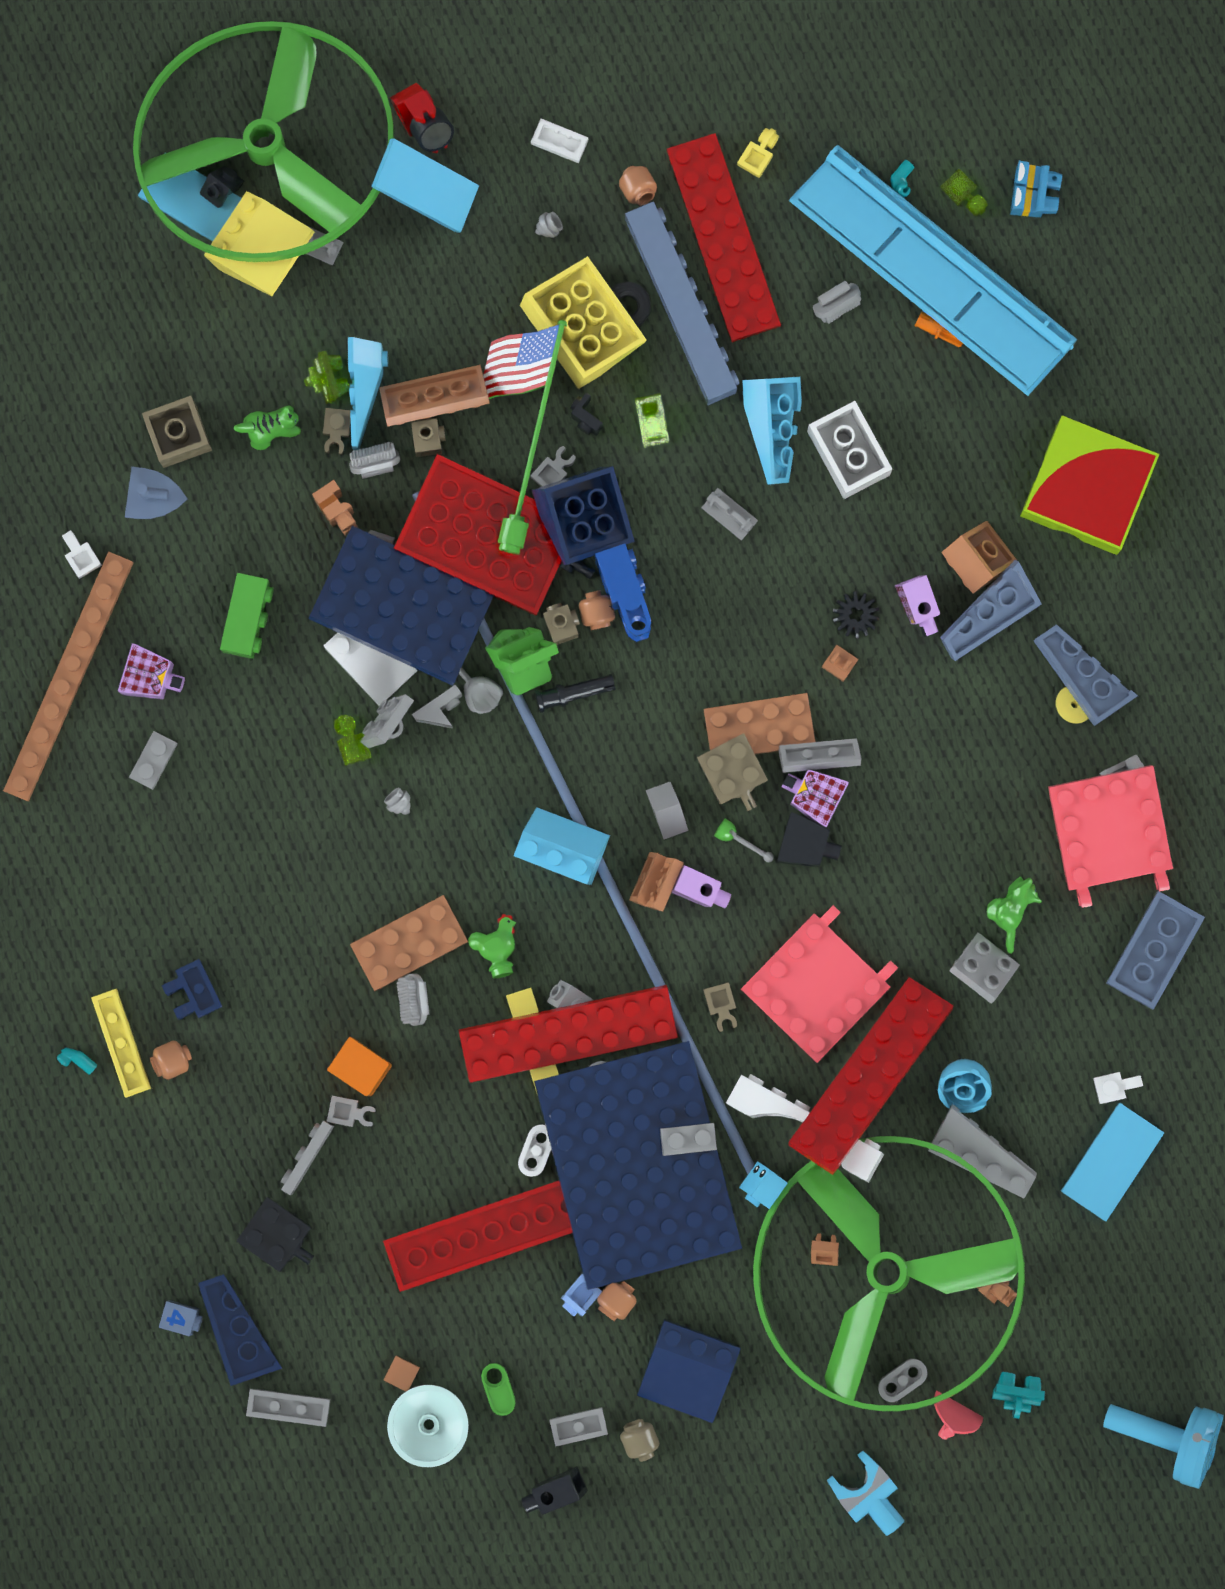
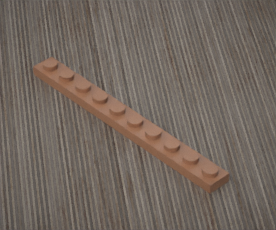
(68, 676)

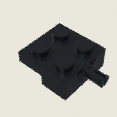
(276, 1235)

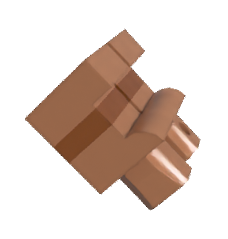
(336, 513)

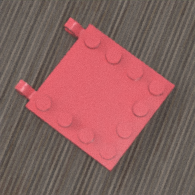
(1111, 830)
(817, 986)

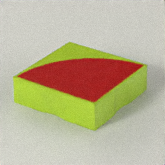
(1089, 485)

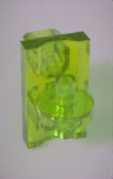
(323, 379)

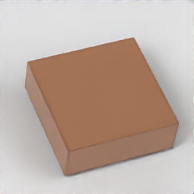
(401, 1373)

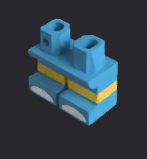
(1030, 190)

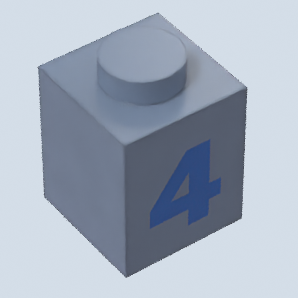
(180, 1318)

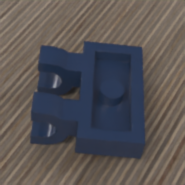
(198, 989)

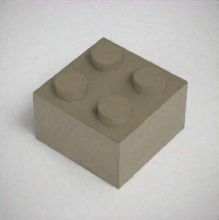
(177, 431)

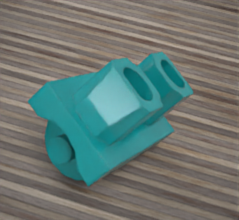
(1018, 1398)

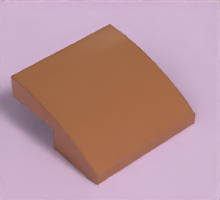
(656, 881)

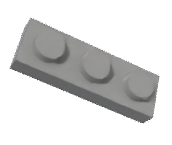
(819, 755)
(306, 1156)
(288, 1407)

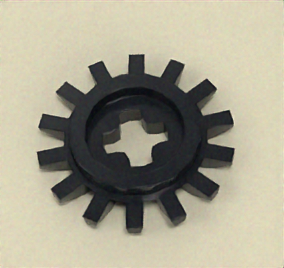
(858, 604)

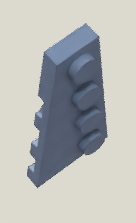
(994, 610)
(1087, 681)

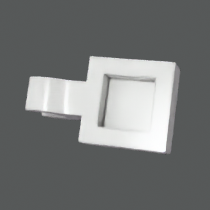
(81, 556)
(1112, 1087)

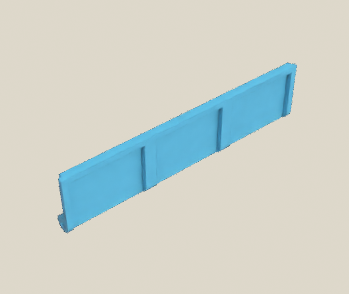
(933, 270)

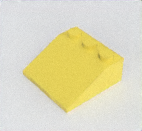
(259, 228)

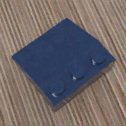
(584, 514)
(688, 1371)

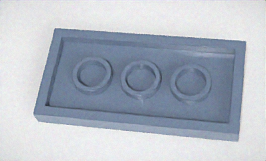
(1155, 950)

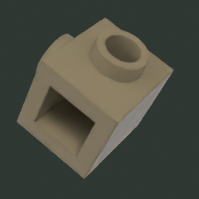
(427, 437)
(561, 623)

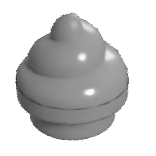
(549, 225)
(398, 801)

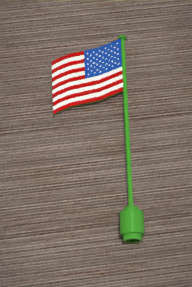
(516, 367)

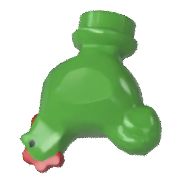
(496, 946)

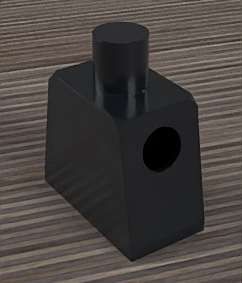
(806, 843)
(564, 1487)

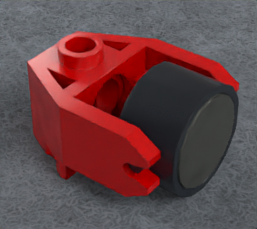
(422, 118)

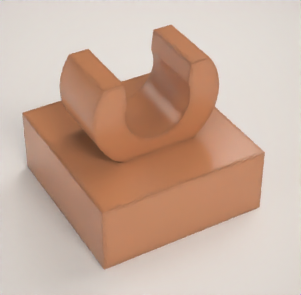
(839, 663)
(825, 1252)

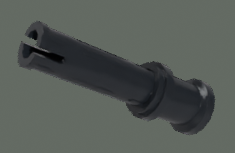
(562, 695)

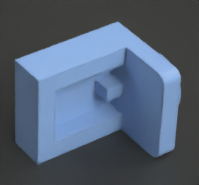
(578, 1298)

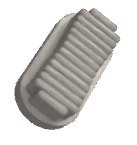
(837, 301)
(374, 460)
(413, 999)

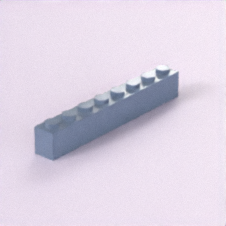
(681, 303)

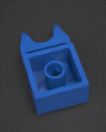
(624, 588)

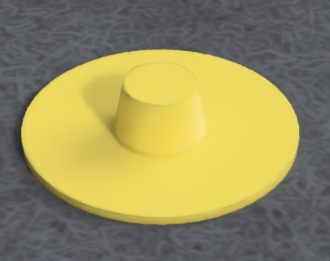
(1066, 711)

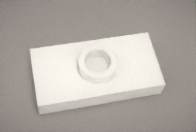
(559, 140)

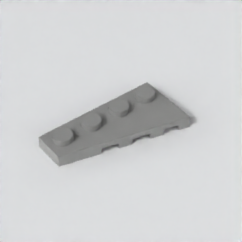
(982, 1152)

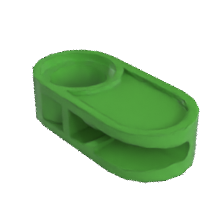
(500, 1394)

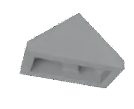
(667, 810)

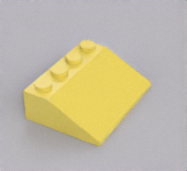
(597, 326)

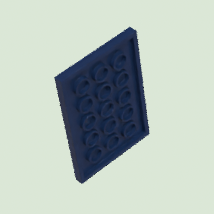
(401, 606)

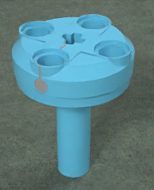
(1194, 1444)

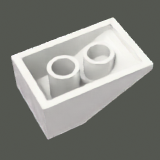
(371, 669)

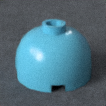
(965, 1086)

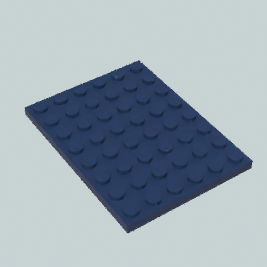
(622, 1196)

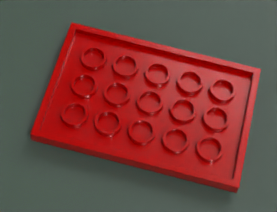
(458, 532)

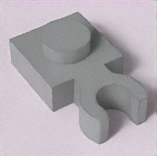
(552, 471)
(345, 1112)

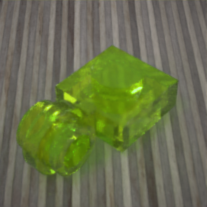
(959, 188)
(350, 746)

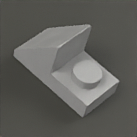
(432, 712)

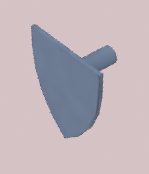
(151, 494)

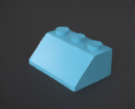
(562, 846)

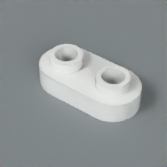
(534, 1150)

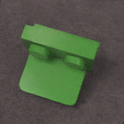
(522, 658)

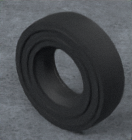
(640, 295)

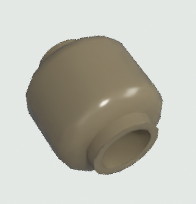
(639, 1440)

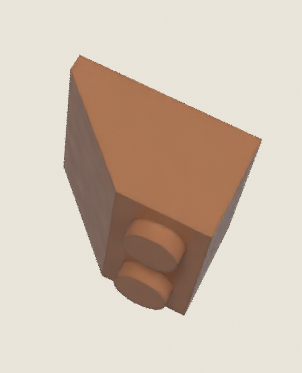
(978, 556)

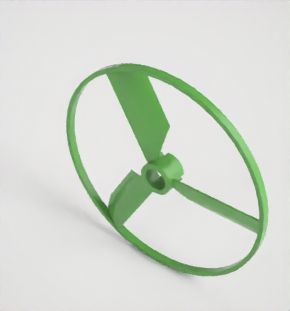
(285, 96)
(944, 1272)

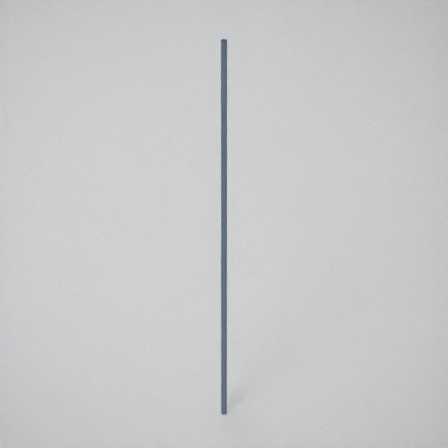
(626, 917)

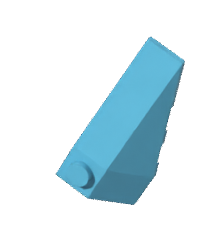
(366, 372)
(770, 416)

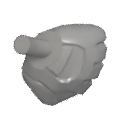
(481, 693)

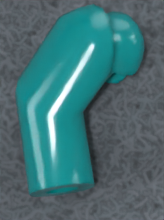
(898, 178)
(78, 1058)

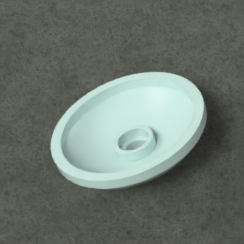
(422, 1445)

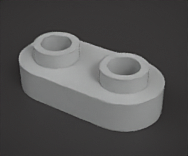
(902, 1380)

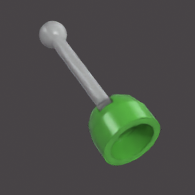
(727, 832)

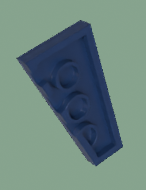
(237, 1337)

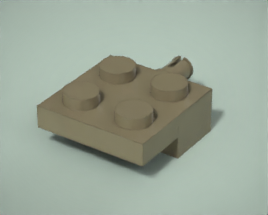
(733, 771)

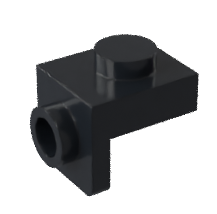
(220, 185)
(586, 422)

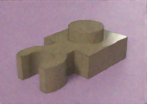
(336, 425)
(721, 1001)

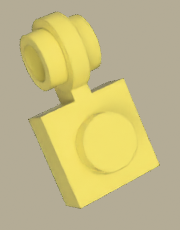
(756, 157)

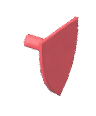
(956, 1418)

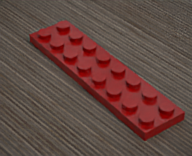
(723, 237)
(568, 1033)
(870, 1076)
(478, 1236)

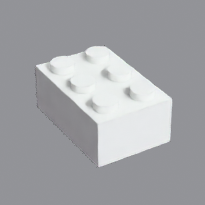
(849, 449)

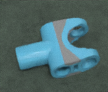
(871, 1497)

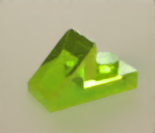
(651, 420)

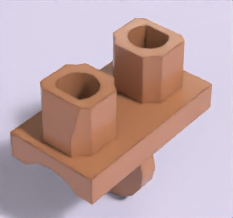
(998, 1291)

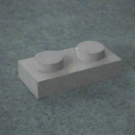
(153, 760)
(688, 1139)
(578, 1426)

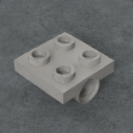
(388, 722)
(984, 968)

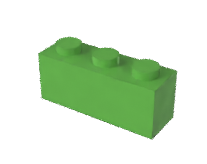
(246, 616)

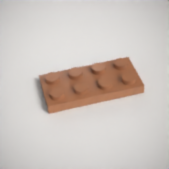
(434, 395)
(763, 722)
(409, 943)

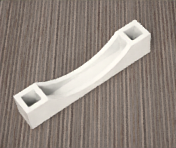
(758, 1101)

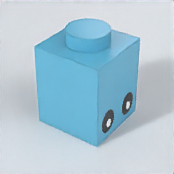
(762, 1186)

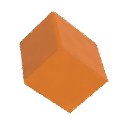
(359, 1067)

